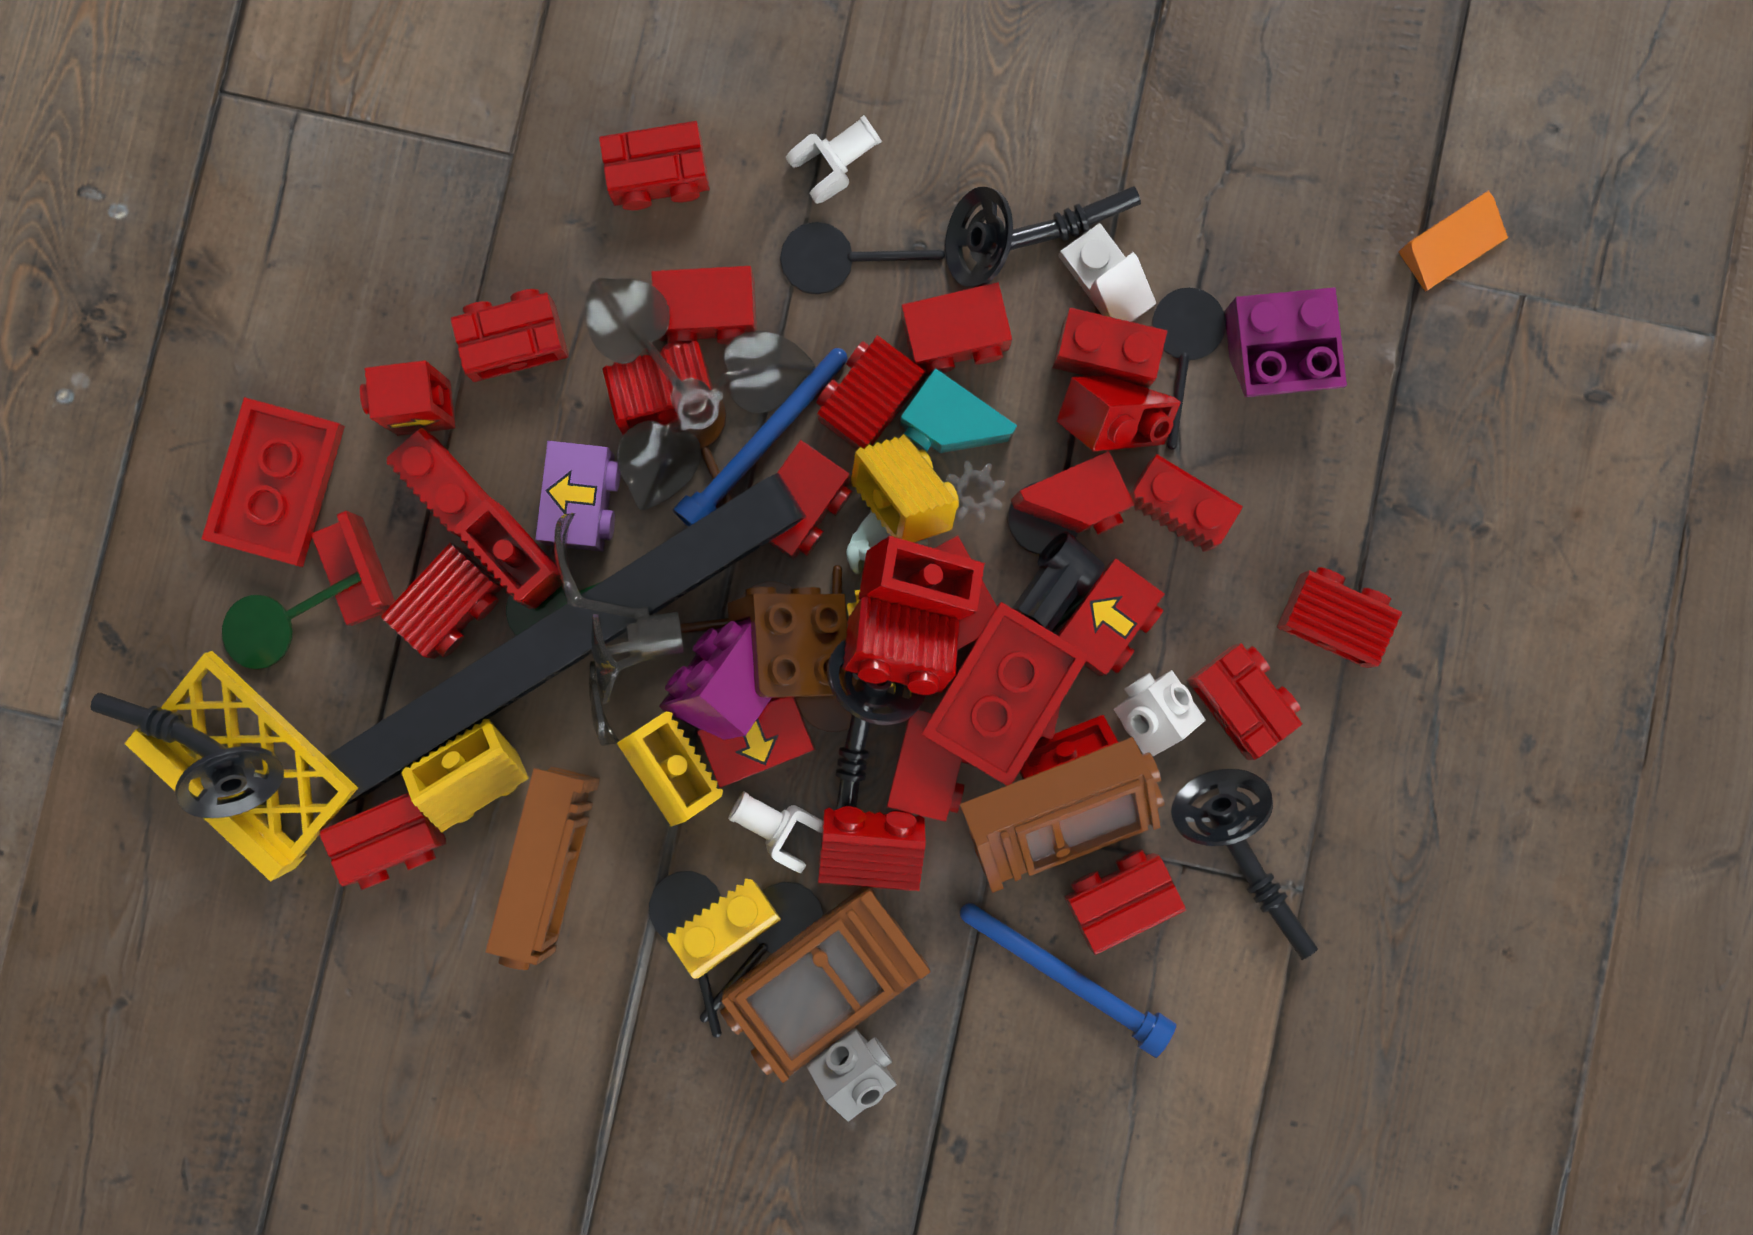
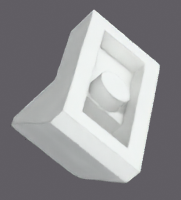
(1107, 276)

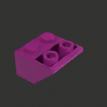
(1286, 342)
(718, 684)

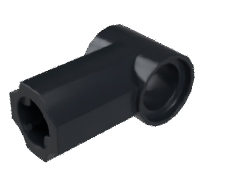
(1064, 574)

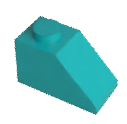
(952, 418)

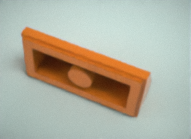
(1455, 241)

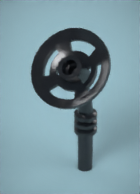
(997, 240)
(861, 703)
(220, 769)
(1226, 830)

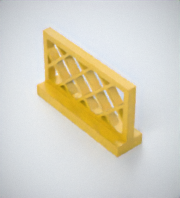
(251, 832)

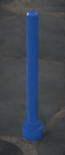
(699, 505)
(1150, 1030)

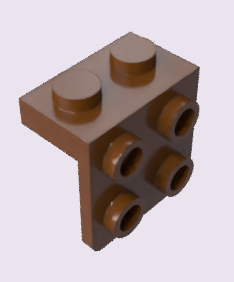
(792, 638)

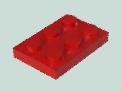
(273, 482)
(1005, 694)

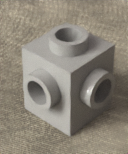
(852, 1073)

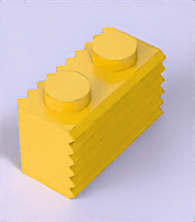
(904, 489)
(670, 769)
(464, 775)
(723, 928)

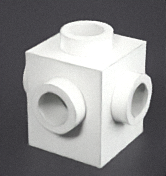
(1158, 712)

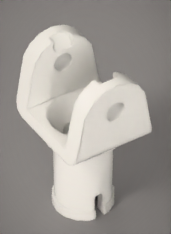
(838, 153)
(773, 826)

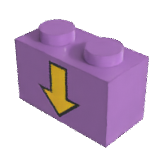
(578, 482)

